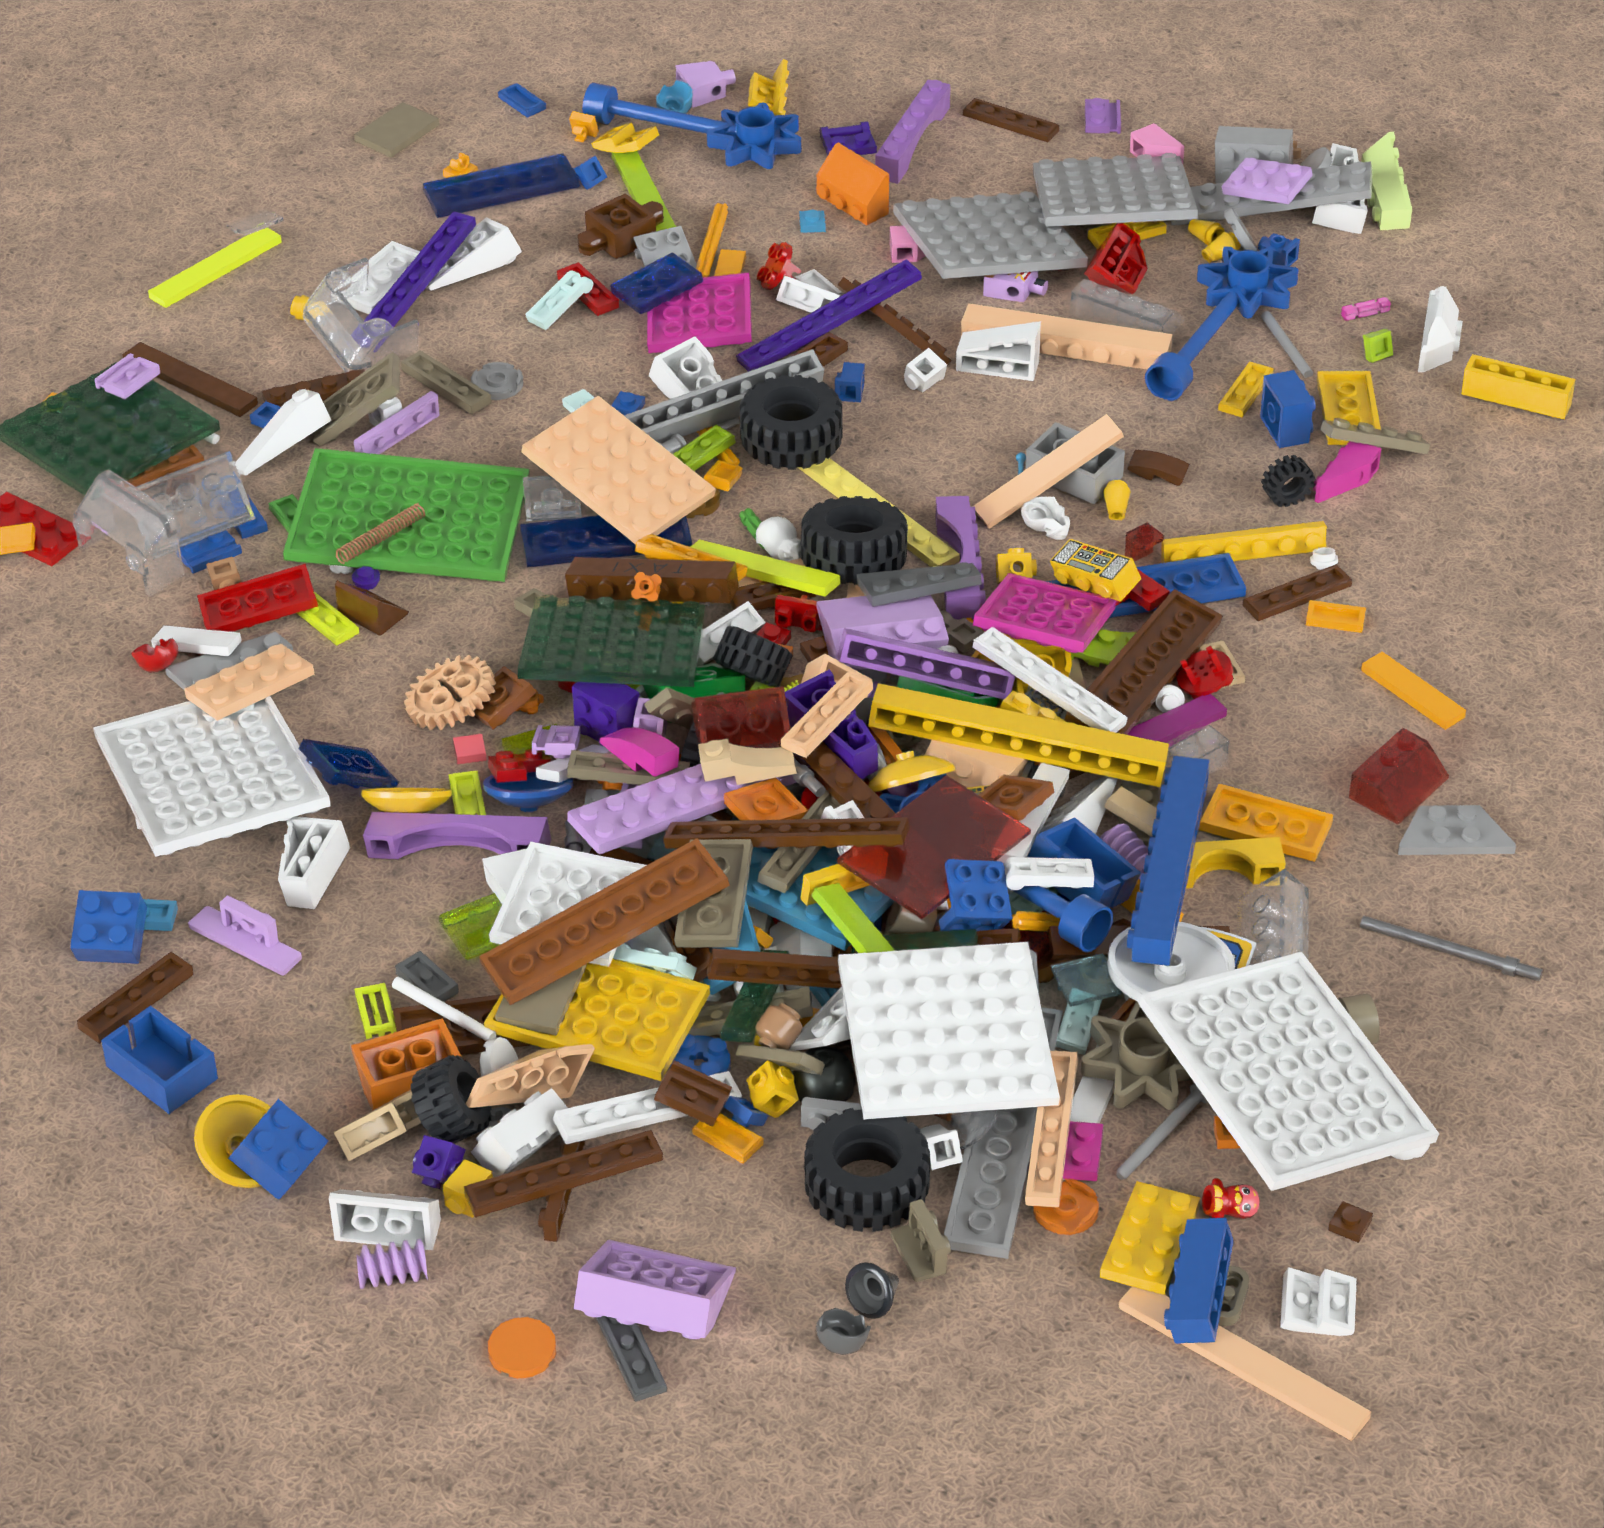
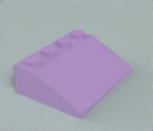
(908, 620)
(653, 1289)

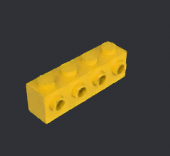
(1518, 386)

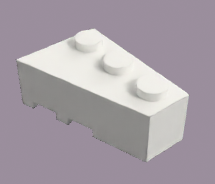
(519, 1134)

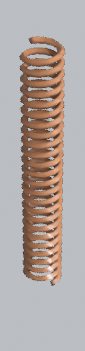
(375, 529)

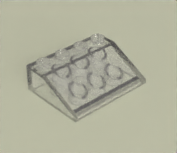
(203, 498)

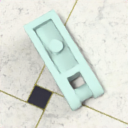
(558, 299)
(653, 959)

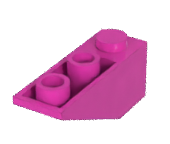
(1350, 469)

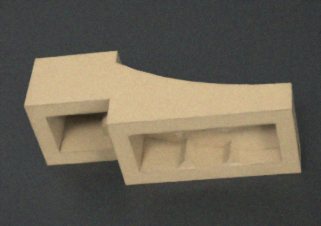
(747, 764)
(378, 1126)

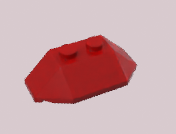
(1119, 261)

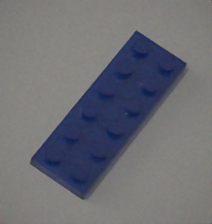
(501, 185)
(585, 537)

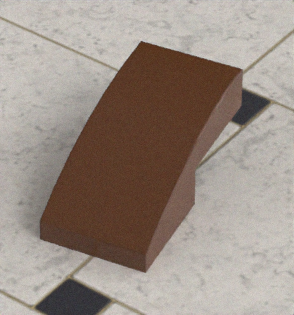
(1151, 463)

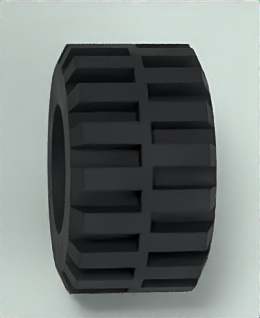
(753, 656)
(441, 1100)

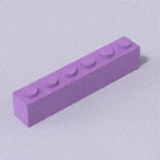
(924, 663)

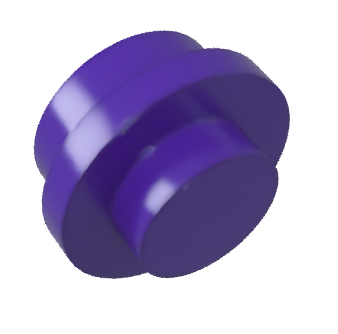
(366, 577)

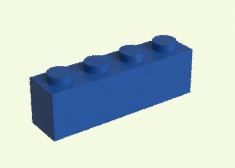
(1199, 1281)

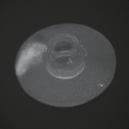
(971, 1125)

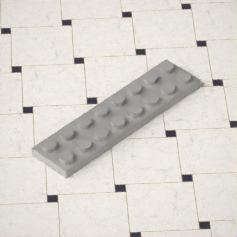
(1325, 187)

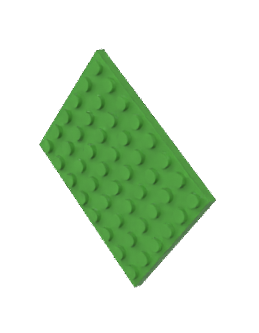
(466, 523)

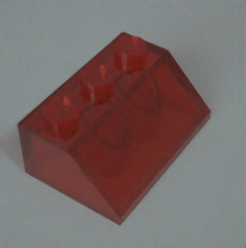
(743, 718)
(1398, 777)

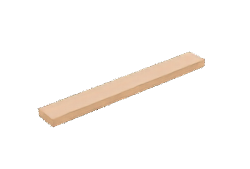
(1258, 1368)

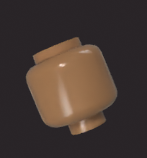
(779, 1027)

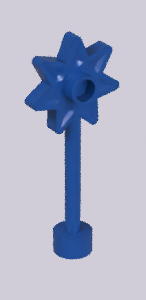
(743, 135)
(1240, 281)
(1082, 921)

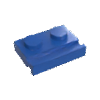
(209, 550)

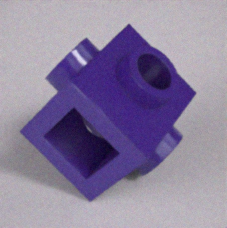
(436, 1161)

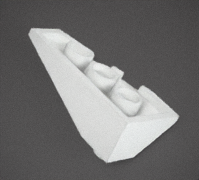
(484, 249)

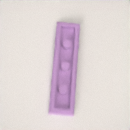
(399, 425)

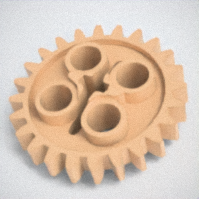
(433, 704)

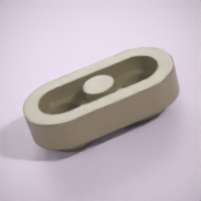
(1234, 1297)

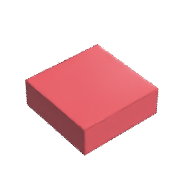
(469, 749)

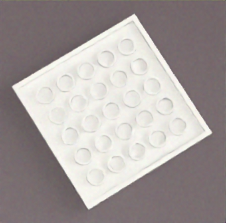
(947, 1030)

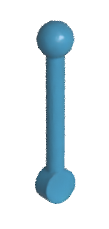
(1020, 457)

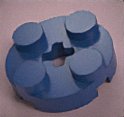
(710, 1049)

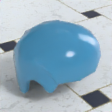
(676, 97)

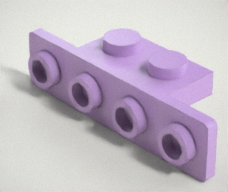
(246, 933)

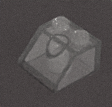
(548, 500)
(1202, 744)

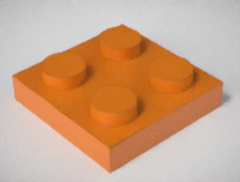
(764, 802)

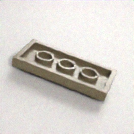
(360, 397)
(719, 917)

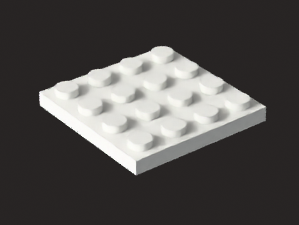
(551, 882)

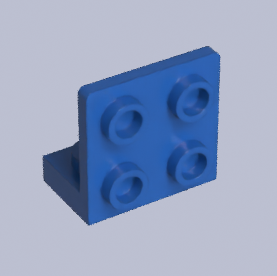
(976, 896)

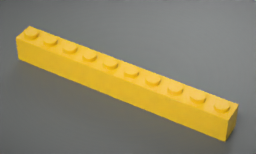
(1018, 735)

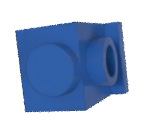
(1284, 250)
(850, 382)

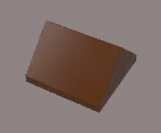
(367, 608)

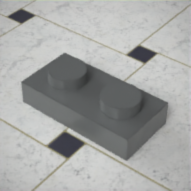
(427, 976)

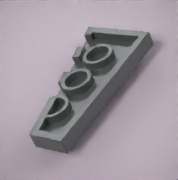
(907, 584)

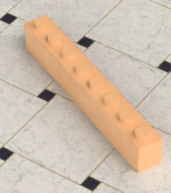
(1076, 337)

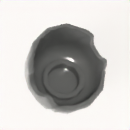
(842, 1331)

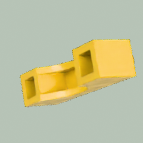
(1253, 858)

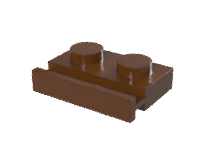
(693, 1093)

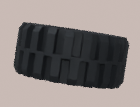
(791, 422)
(854, 537)
(860, 1199)

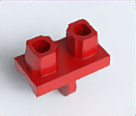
(797, 612)

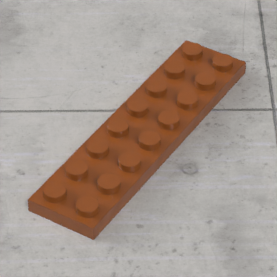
(603, 921)

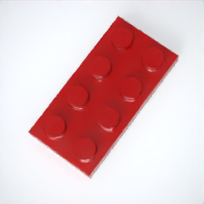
(53, 534)
(258, 600)

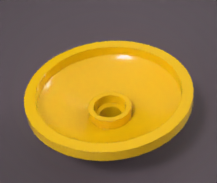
(909, 769)
(406, 799)
(225, 1126)

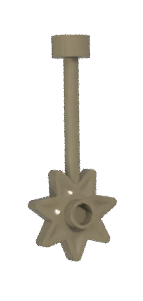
(1143, 1063)

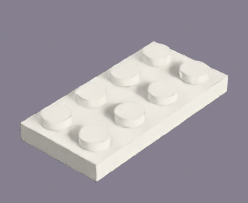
(383, 272)

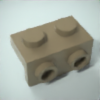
(922, 1244)

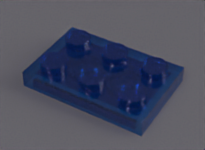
(656, 283)
(347, 765)

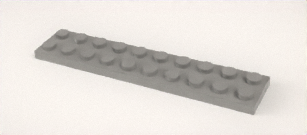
(995, 1176)

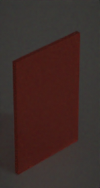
(943, 826)

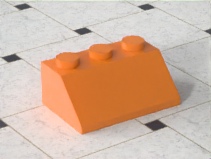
(854, 185)
(392, 1060)

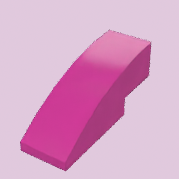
(643, 750)

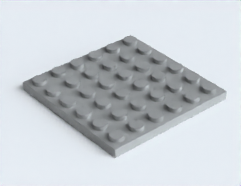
(1114, 190)
(988, 235)

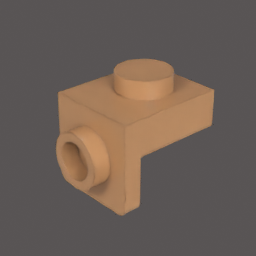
(223, 573)

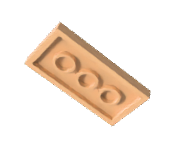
(249, 681)

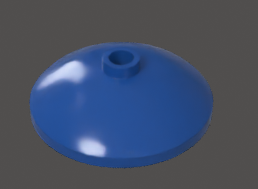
(528, 793)

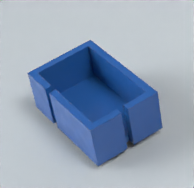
(1112, 873)
(163, 1060)

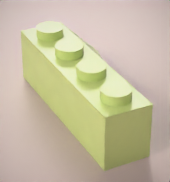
(1389, 194)

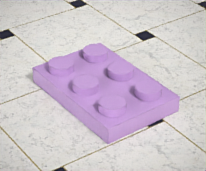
(1267, 180)

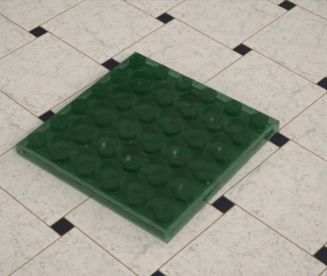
(95, 431)
(613, 641)

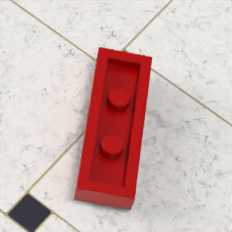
(599, 299)

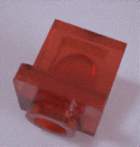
(1140, 541)

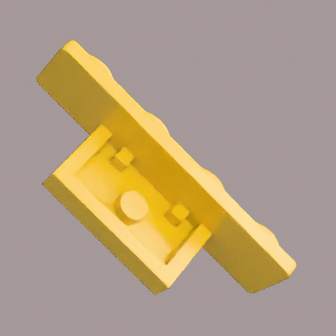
(770, 91)

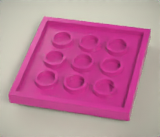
(712, 311)
(1044, 613)

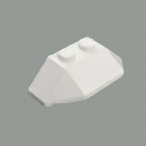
(1441, 330)

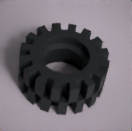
(1283, 471)

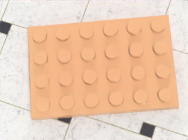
(618, 470)

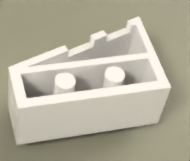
(1001, 351)
(310, 859)

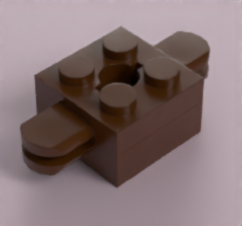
(616, 224)

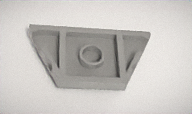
(1454, 831)

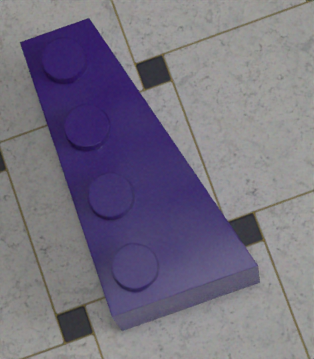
(850, 739)

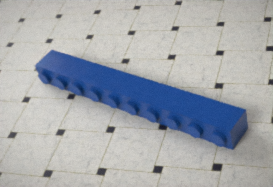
(1168, 861)

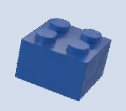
(1287, 409)
(108, 927)
(278, 1149)

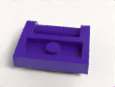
(856, 138)

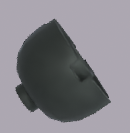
(836, 1079)

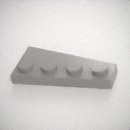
(204, 666)

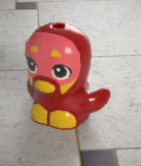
(1235, 1200)

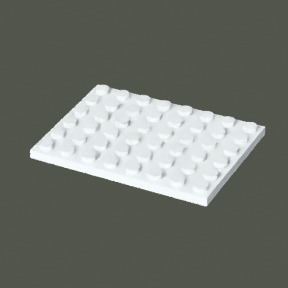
(209, 776)
(1287, 1070)

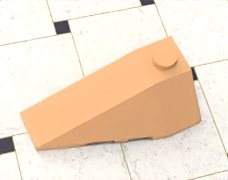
(536, 1072)

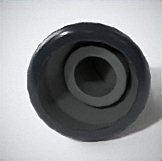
(863, 1286)

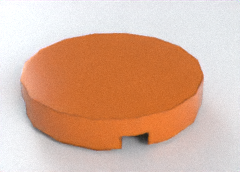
(1075, 1212)
(522, 1347)

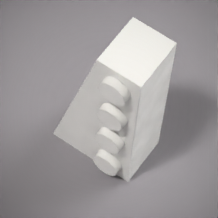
(1345, 215)

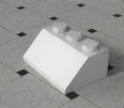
(384, 1218)

